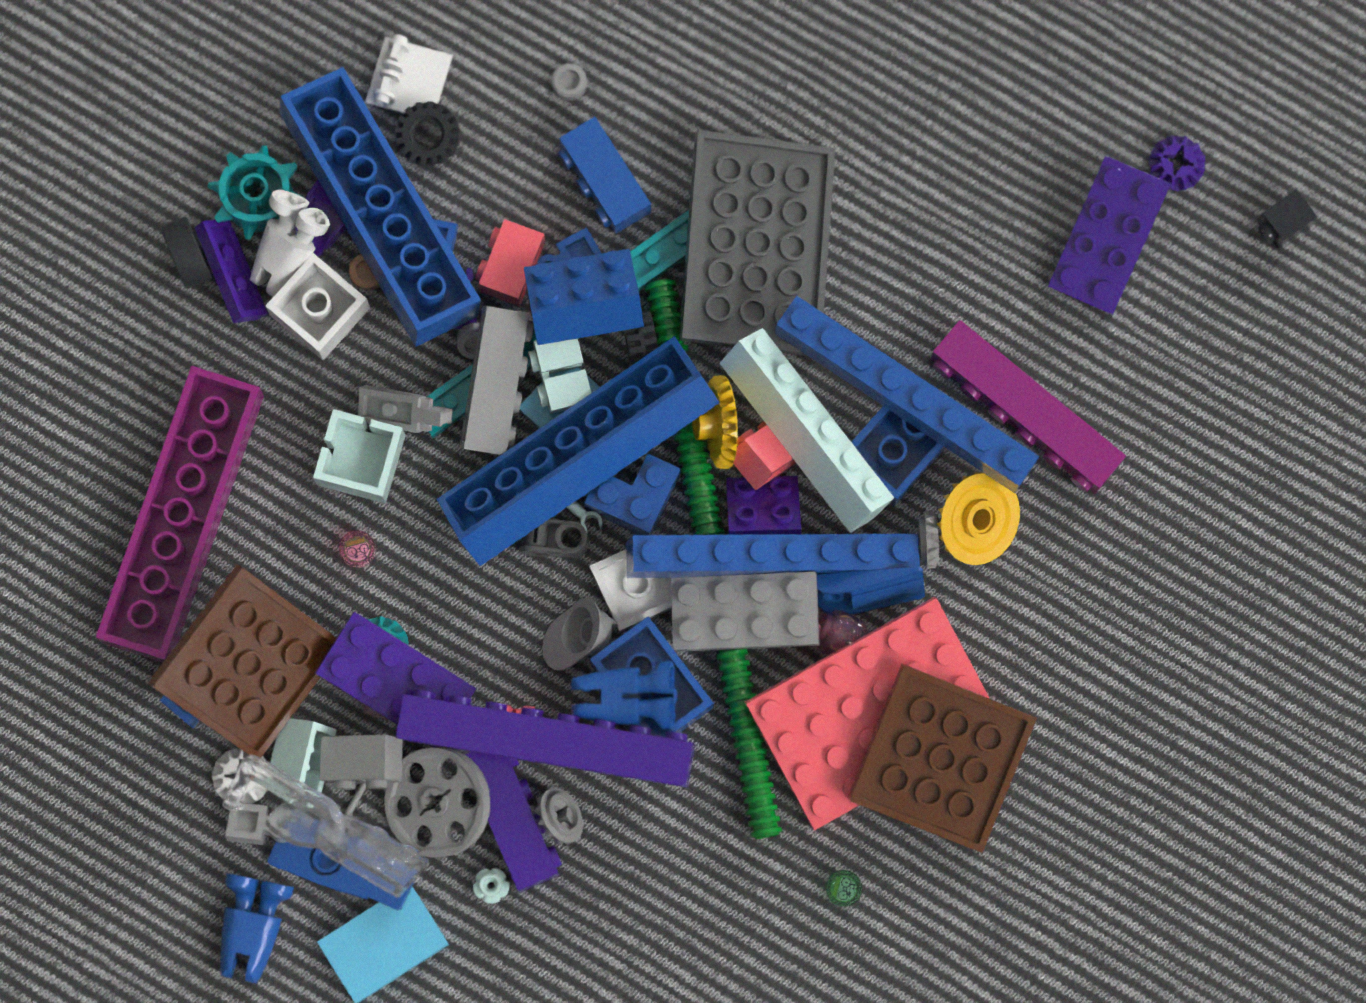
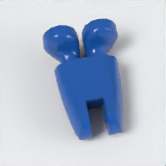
(622, 696)
(250, 931)

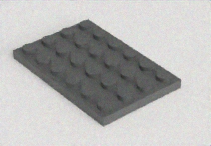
(754, 236)

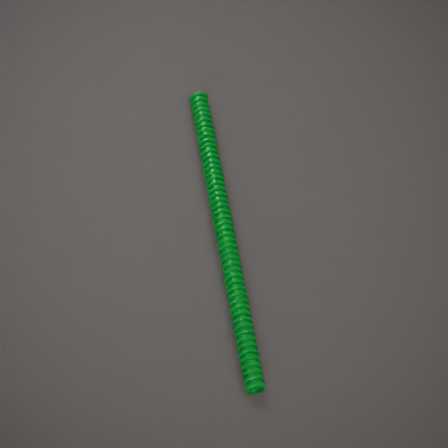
(707, 522)

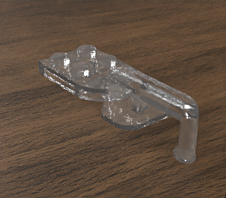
(316, 822)

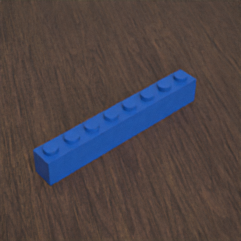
(905, 394)
(765, 554)

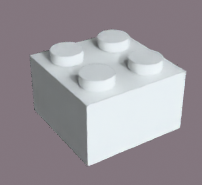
(318, 306)

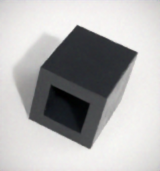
(1286, 219)

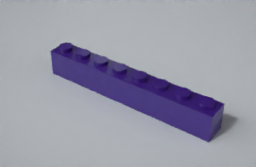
(546, 740)

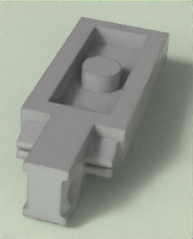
(402, 409)

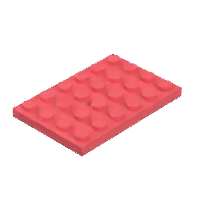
(828, 712)

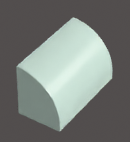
(299, 749)

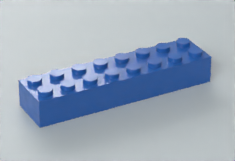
(379, 206)
(577, 451)

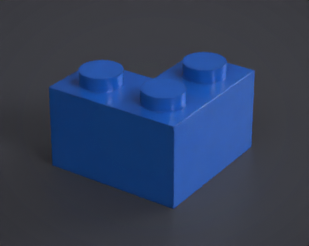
(636, 505)

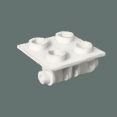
(407, 75)

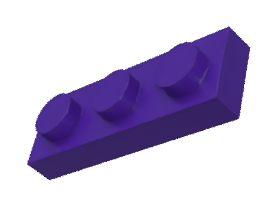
(231, 270)

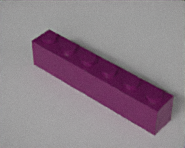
(1026, 407)

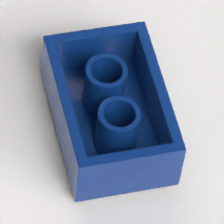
(583, 297)
(896, 451)
(646, 648)

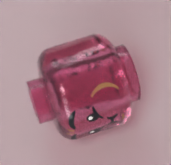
(839, 631)

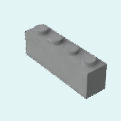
(495, 380)

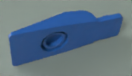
(869, 589)
(321, 869)

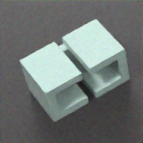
(563, 390)

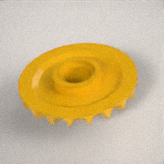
(719, 424)
(993, 525)

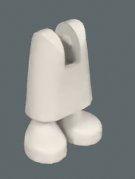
(280, 249)

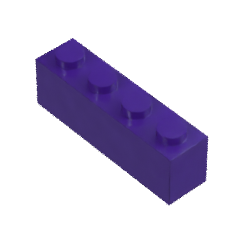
(515, 824)

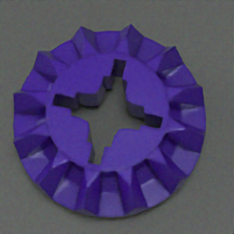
(1163, 169)

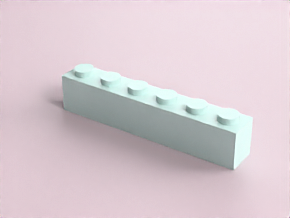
(806, 430)

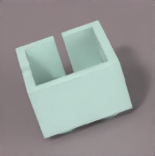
(361, 460)

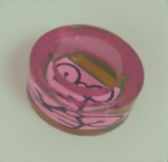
(357, 548)

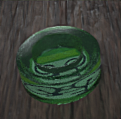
(843, 888)

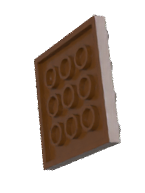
(245, 662)
(942, 758)

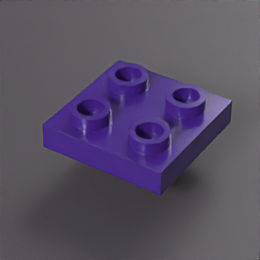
(763, 511)

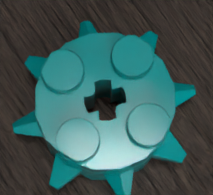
(244, 177)

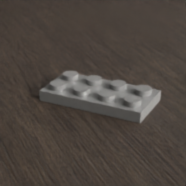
(745, 611)

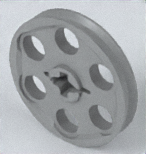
(452, 805)

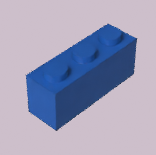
(603, 176)

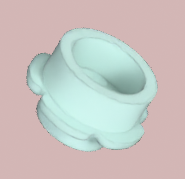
(493, 895)

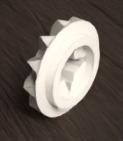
(228, 764)

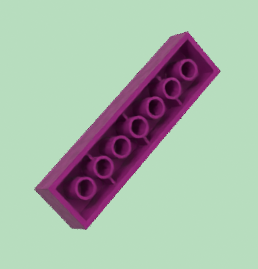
(180, 514)

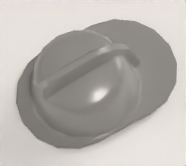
(577, 634)

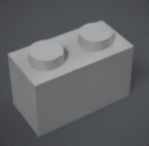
(361, 760)

